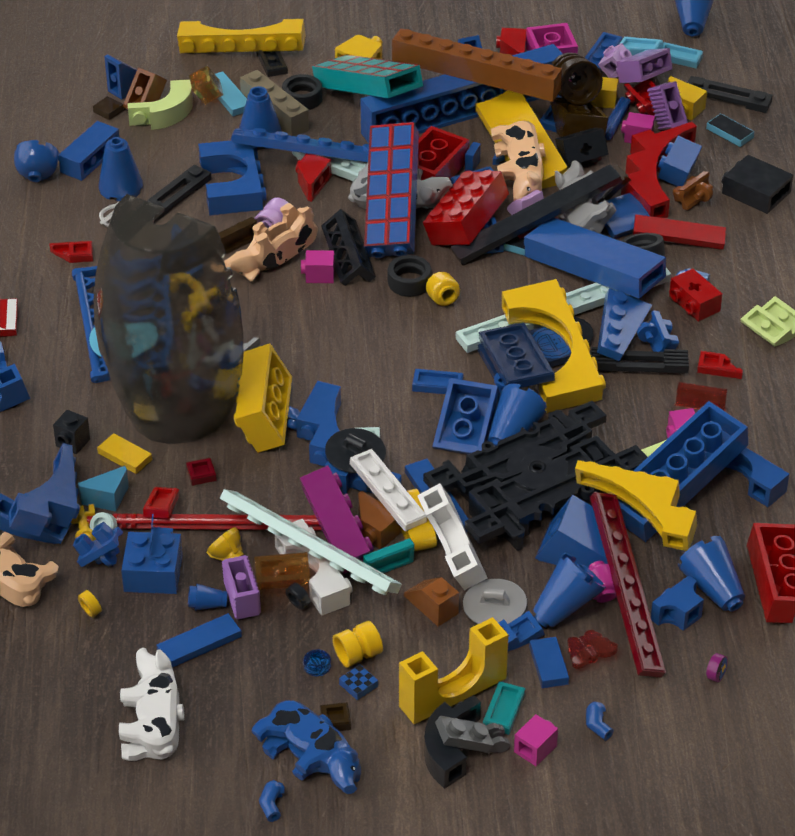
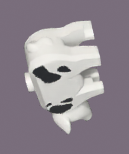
(157, 710)

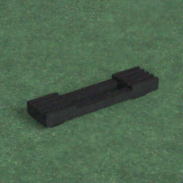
(756, 100)
(193, 178)
(674, 361)

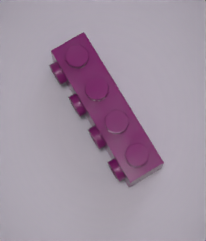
(334, 513)

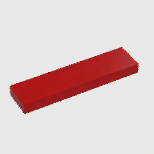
(681, 231)

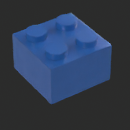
(148, 573)

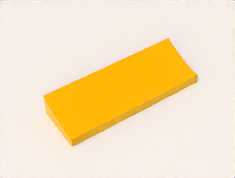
(511, 108)

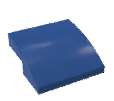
(623, 219)

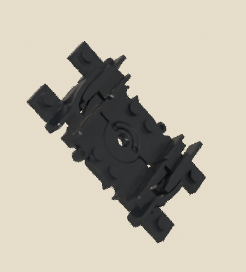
(507, 490)

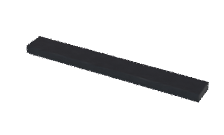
(538, 213)

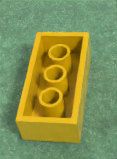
(263, 398)

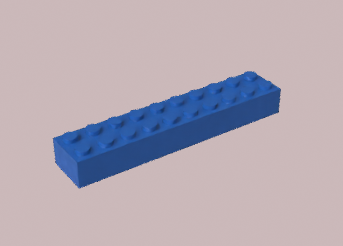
(440, 99)

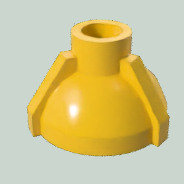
(226, 546)

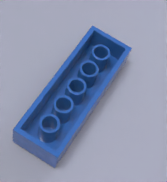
(693, 457)

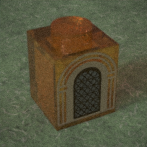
(206, 85)

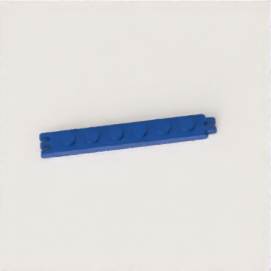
(301, 144)

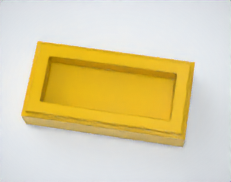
(124, 453)

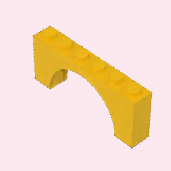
(547, 306)

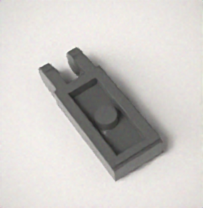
(472, 735)

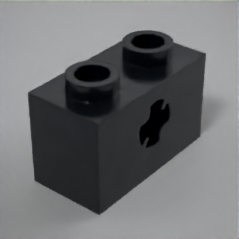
(593, 142)

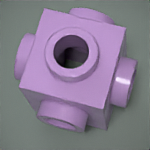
(611, 57)

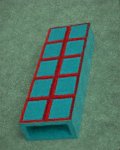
(368, 75)

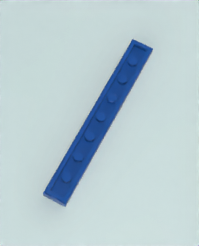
(595, 56)

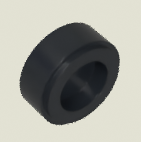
(298, 596)

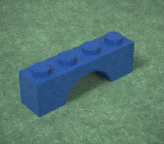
(765, 479)

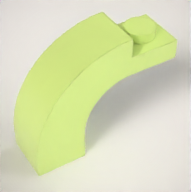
(164, 111)

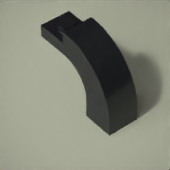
(447, 762)

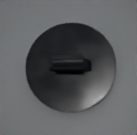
(350, 443)

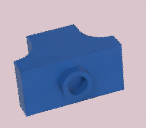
(678, 605)

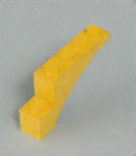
(649, 495)

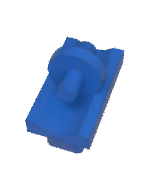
(658, 333)
(102, 549)

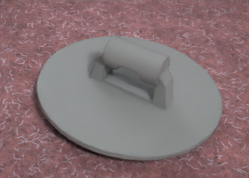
(494, 599)

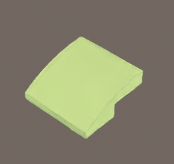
(772, 322)

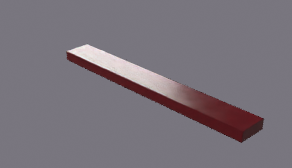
(627, 585)

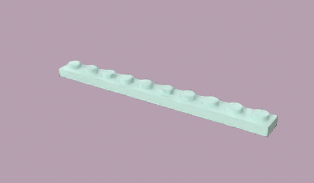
(580, 299)

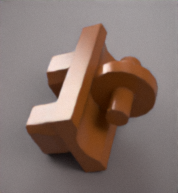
(694, 191)

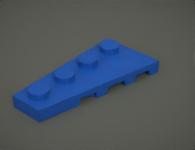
(620, 322)

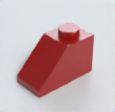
(511, 41)
(313, 174)

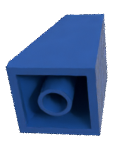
(573, 532)

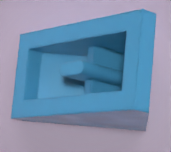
(105, 490)

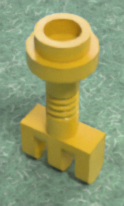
(82, 521)

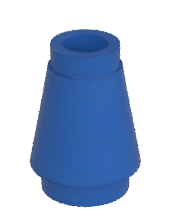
(206, 597)

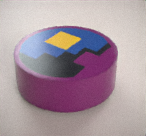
(717, 667)

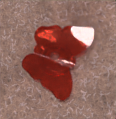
(589, 647)

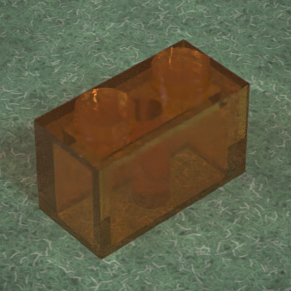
(281, 570)

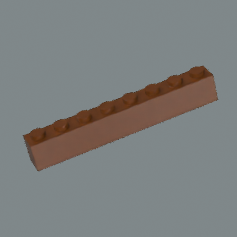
(477, 64)

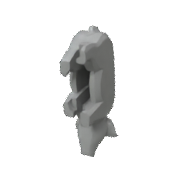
(589, 213)

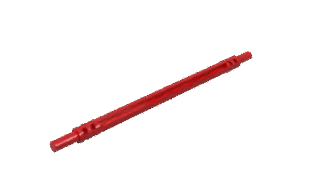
(202, 521)

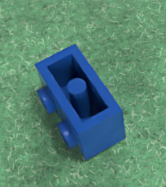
(679, 161)

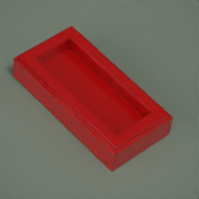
(161, 502)

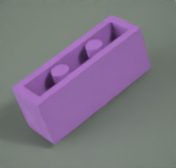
(644, 65)

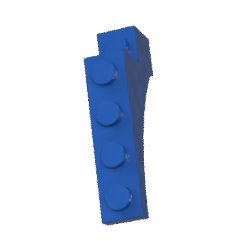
(50, 503)

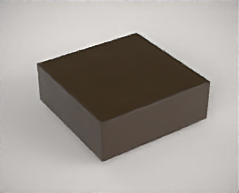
(108, 108)
(338, 715)

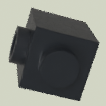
(72, 430)

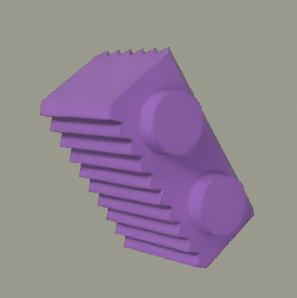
(667, 105)
(241, 587)

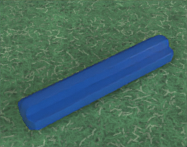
(616, 116)

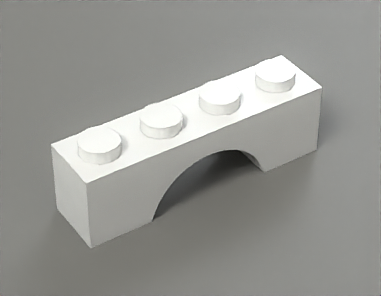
(453, 536)
(327, 587)

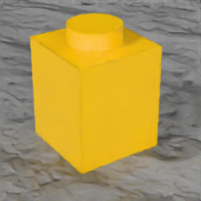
(608, 94)

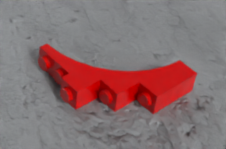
(643, 164)

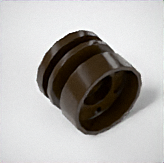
(584, 79)

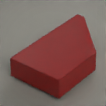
(73, 251)
(718, 365)

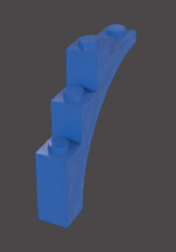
(318, 424)

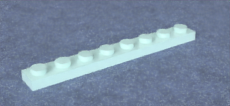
(318, 547)

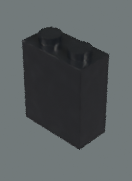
(757, 183)

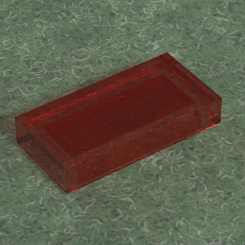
(697, 396)

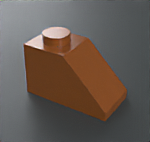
(145, 88)
(376, 521)
(435, 599)

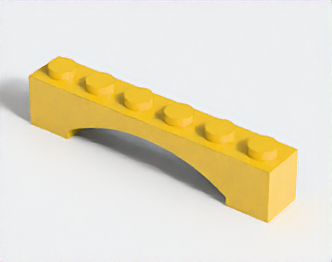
(283, 36)

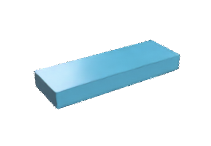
(232, 97)

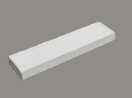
(388, 490)

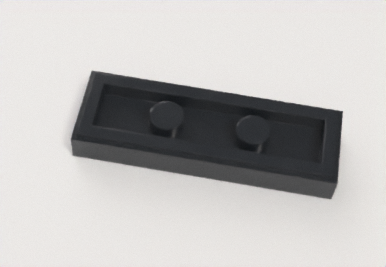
(272, 63)

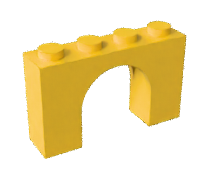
(483, 667)

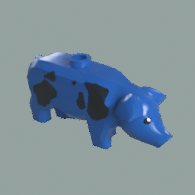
(312, 741)

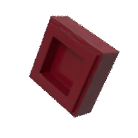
(201, 471)

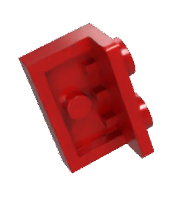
(640, 96)

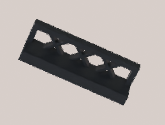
(350, 242)

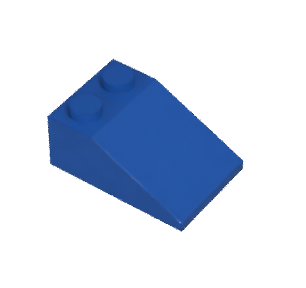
(466, 416)

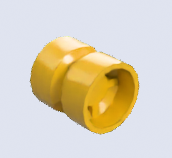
(360, 643)

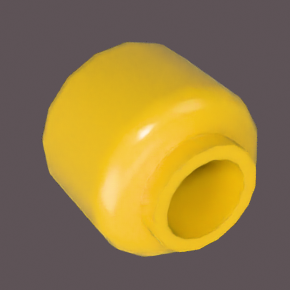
(443, 288)

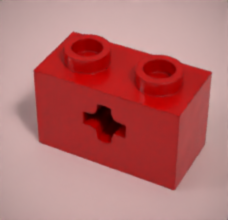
(695, 294)

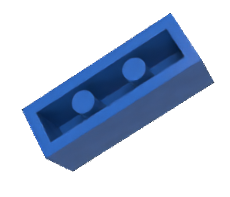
(86, 151)

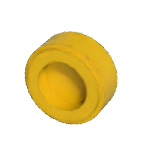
(89, 603)

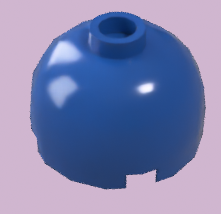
(35, 160)

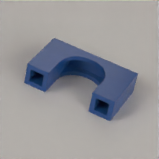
(237, 195)

